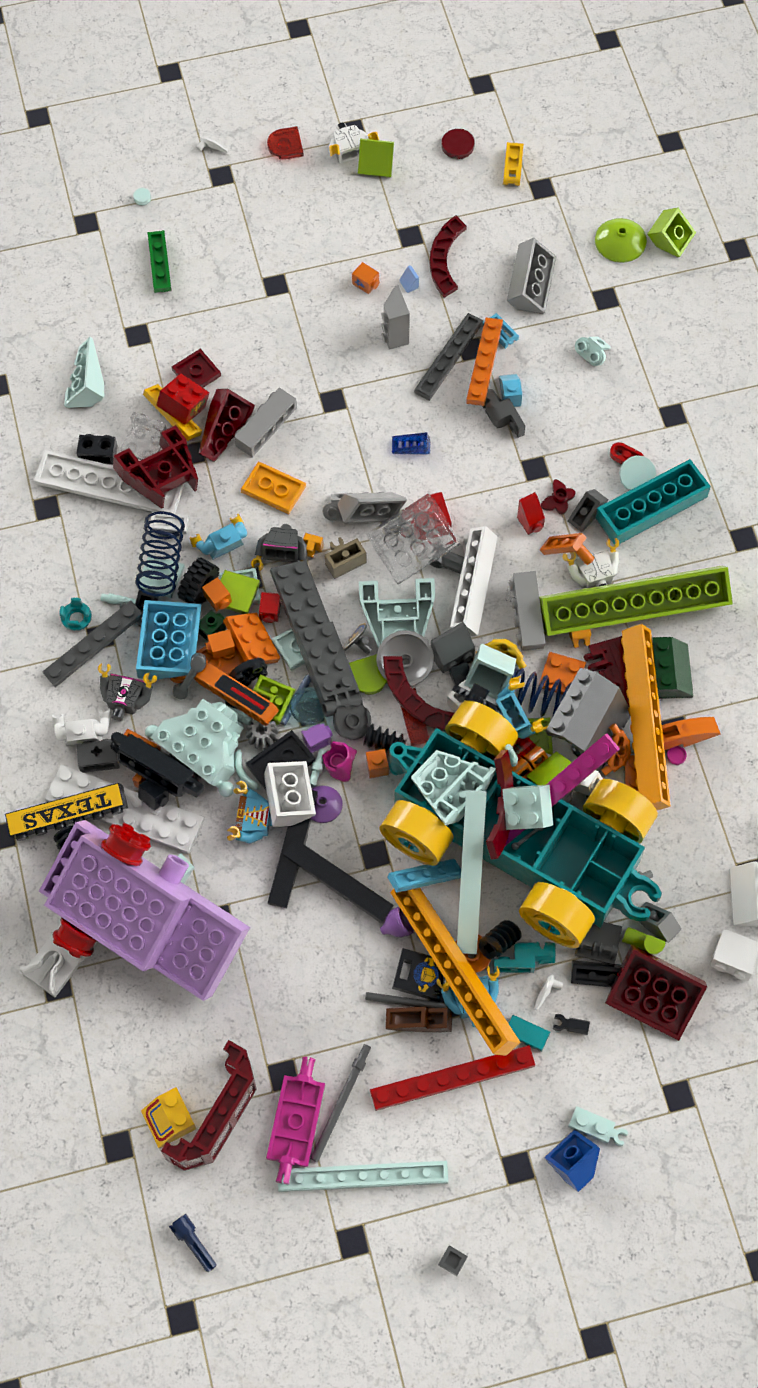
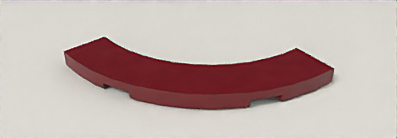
(439, 253)
(409, 699)
(499, 834)

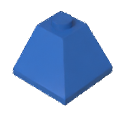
(575, 1160)

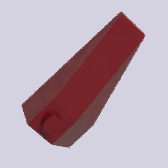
(225, 416)

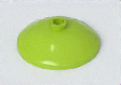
(619, 246)

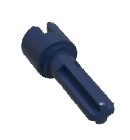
(184, 1231)

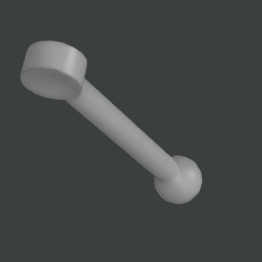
(515, 846)

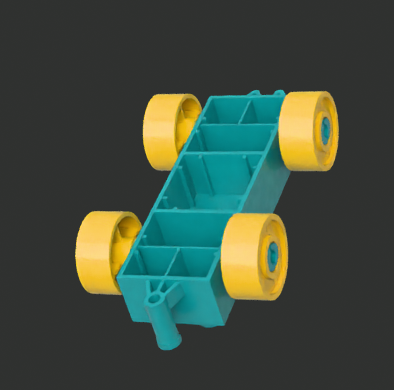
(574, 866)

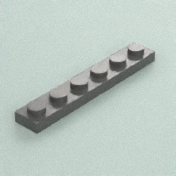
(92, 643)

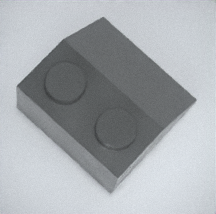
(453, 647)

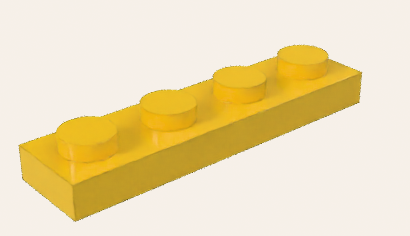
(190, 430)

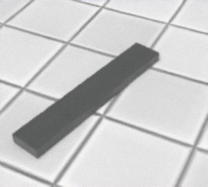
(448, 356)

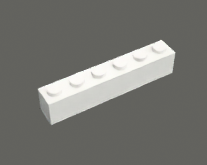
(474, 579)

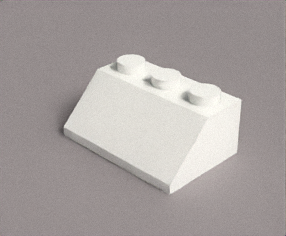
(289, 793)
(744, 894)

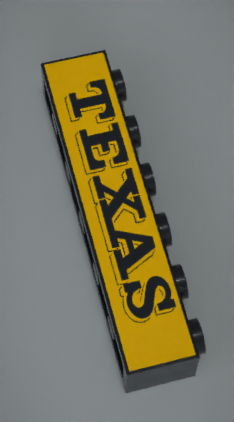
(66, 811)

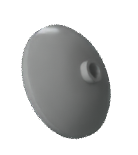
(411, 647)

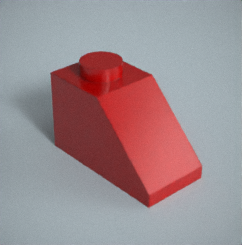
(531, 514)

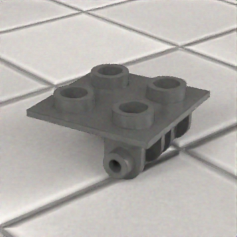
(601, 943)

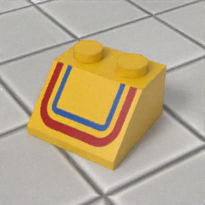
(168, 1117)

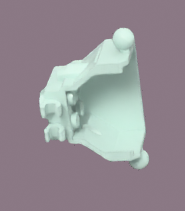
(203, 741)

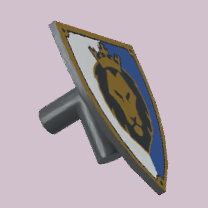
(360, 642)

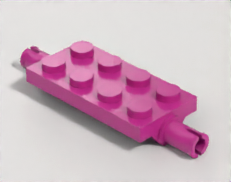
(295, 1121)

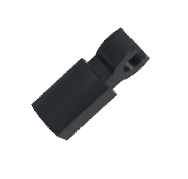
(572, 1025)

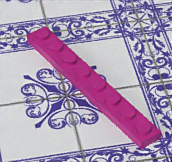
(577, 772)

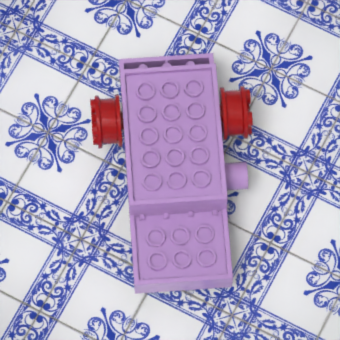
(138, 909)

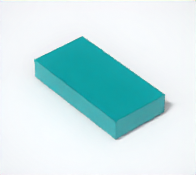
(529, 1033)

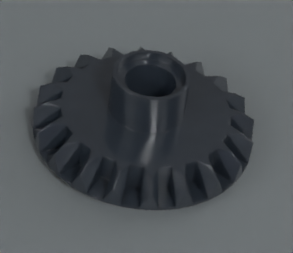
(476, 694)

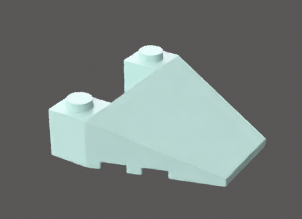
(397, 614)

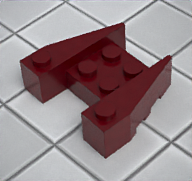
(159, 471)

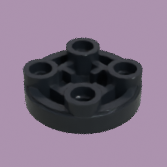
(249, 671)

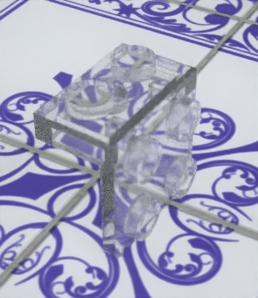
(143, 436)

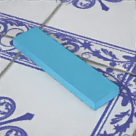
(424, 875)

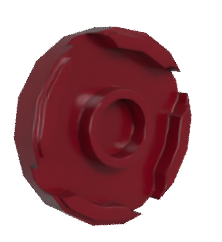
(458, 143)

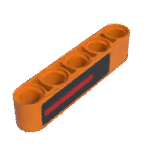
(236, 694)

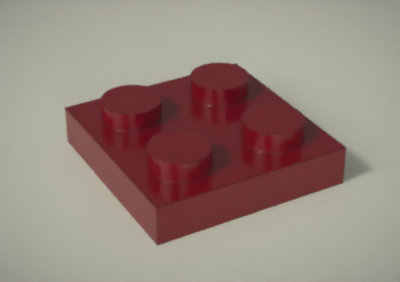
(197, 368)

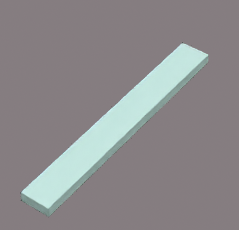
(471, 871)
(366, 1176)

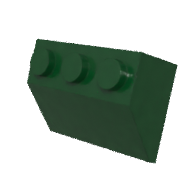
(672, 668)

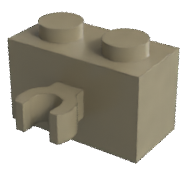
(345, 557)

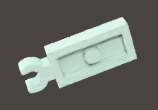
(595, 1126)

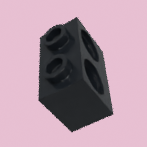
(97, 445)

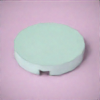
(636, 471)

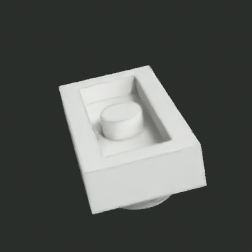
(165, 527)

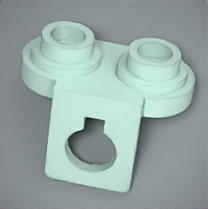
(592, 350)

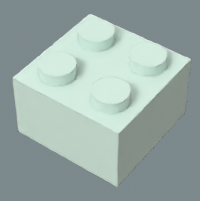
(527, 807)

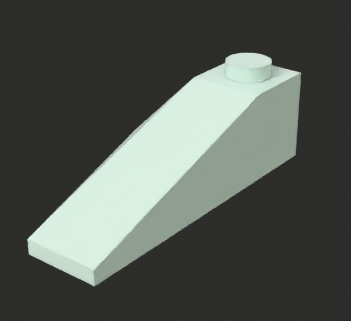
(87, 379)

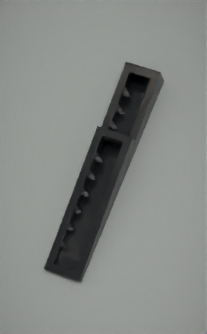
(286, 869)
(338, 880)

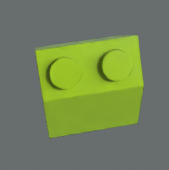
(671, 232)

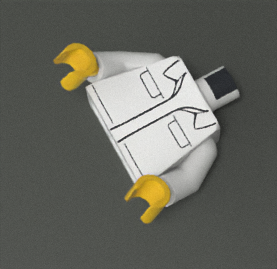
(347, 142)
(598, 572)

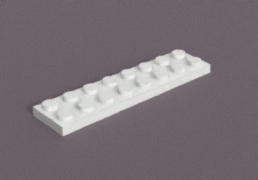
(96, 481)
(165, 825)

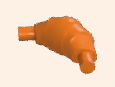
(620, 758)

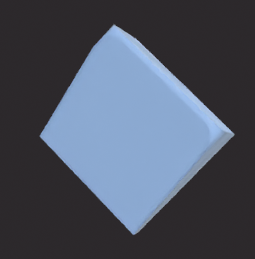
(409, 279)

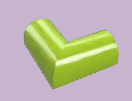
(276, 693)
(643, 941)

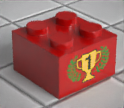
(182, 399)

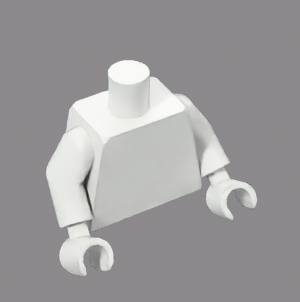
(82, 730)

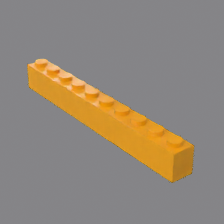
(645, 716)
(457, 971)

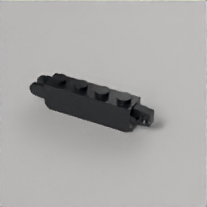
(155, 766)

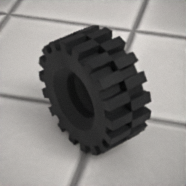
(196, 577)

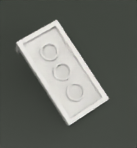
(52, 967)

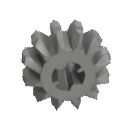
(267, 738)

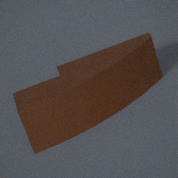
(419, 1019)

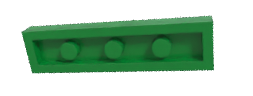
(159, 261)

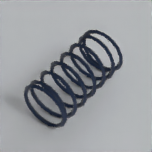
(148, 573)
(533, 699)

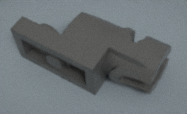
(503, 413)

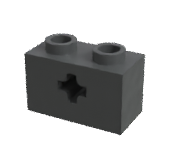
(90, 762)

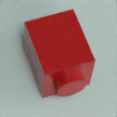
(269, 607)

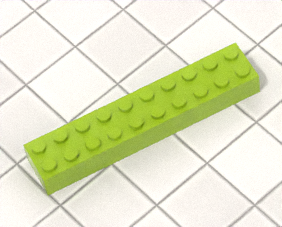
(635, 600)

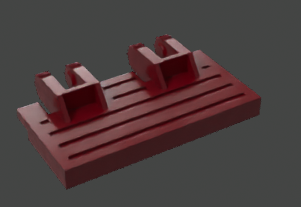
(611, 657)

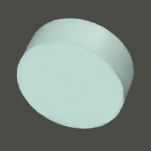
(142, 196)

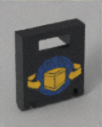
(421, 976)

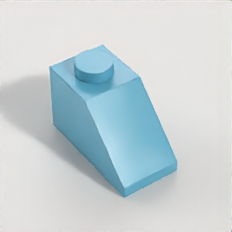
(511, 388)

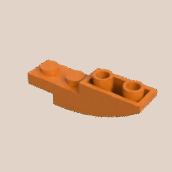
(689, 731)

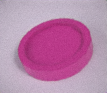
(676, 755)

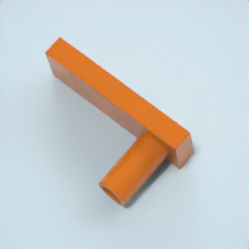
(567, 544)

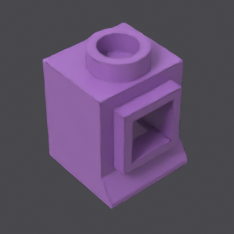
(317, 737)

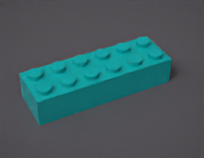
(653, 502)

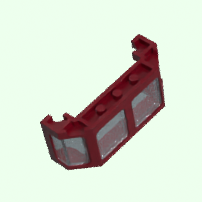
(221, 1117)

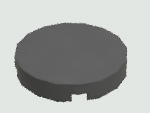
(352, 720)

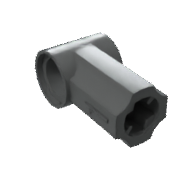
(450, 561)

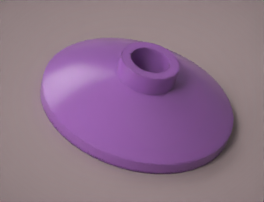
(331, 809)

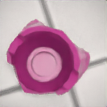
(339, 760)

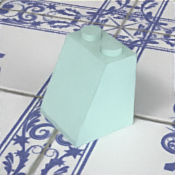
(491, 670)

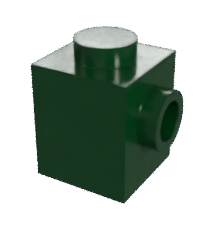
(211, 624)

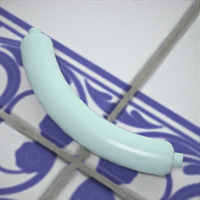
(241, 773)

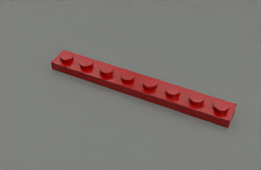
(452, 1078)

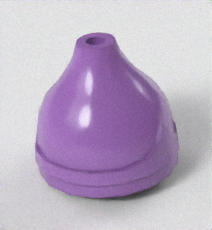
(396, 924)

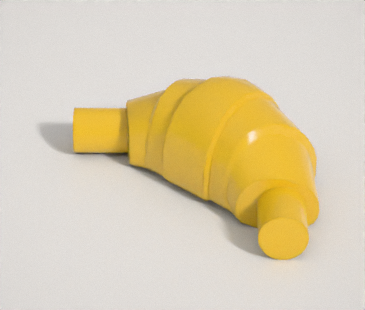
(508, 648)

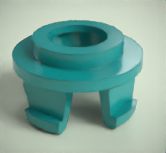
(75, 606)

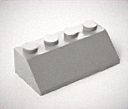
(531, 277)

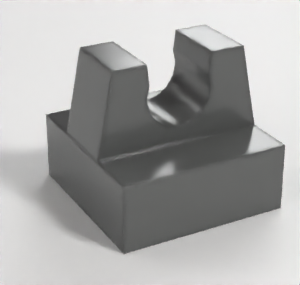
(452, 1260)

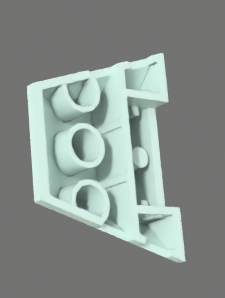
(445, 781)

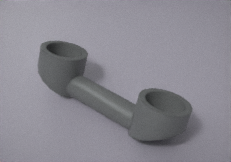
(198, 663)

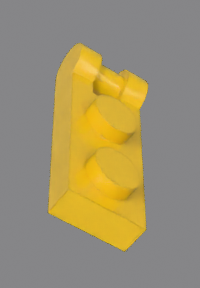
(513, 163)

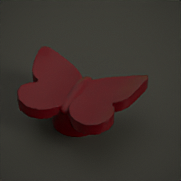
(559, 498)

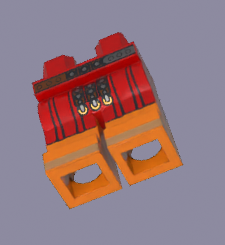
(527, 754)

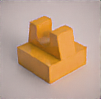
(314, 544)
(582, 634)

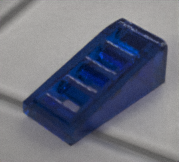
(411, 438)

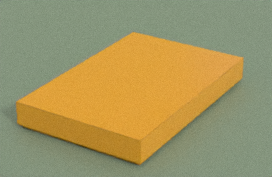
(273, 487)

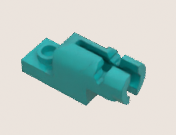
(525, 957)

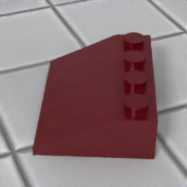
(656, 992)

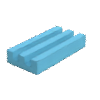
(504, 339)

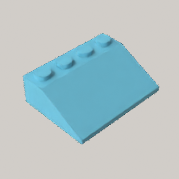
(167, 638)

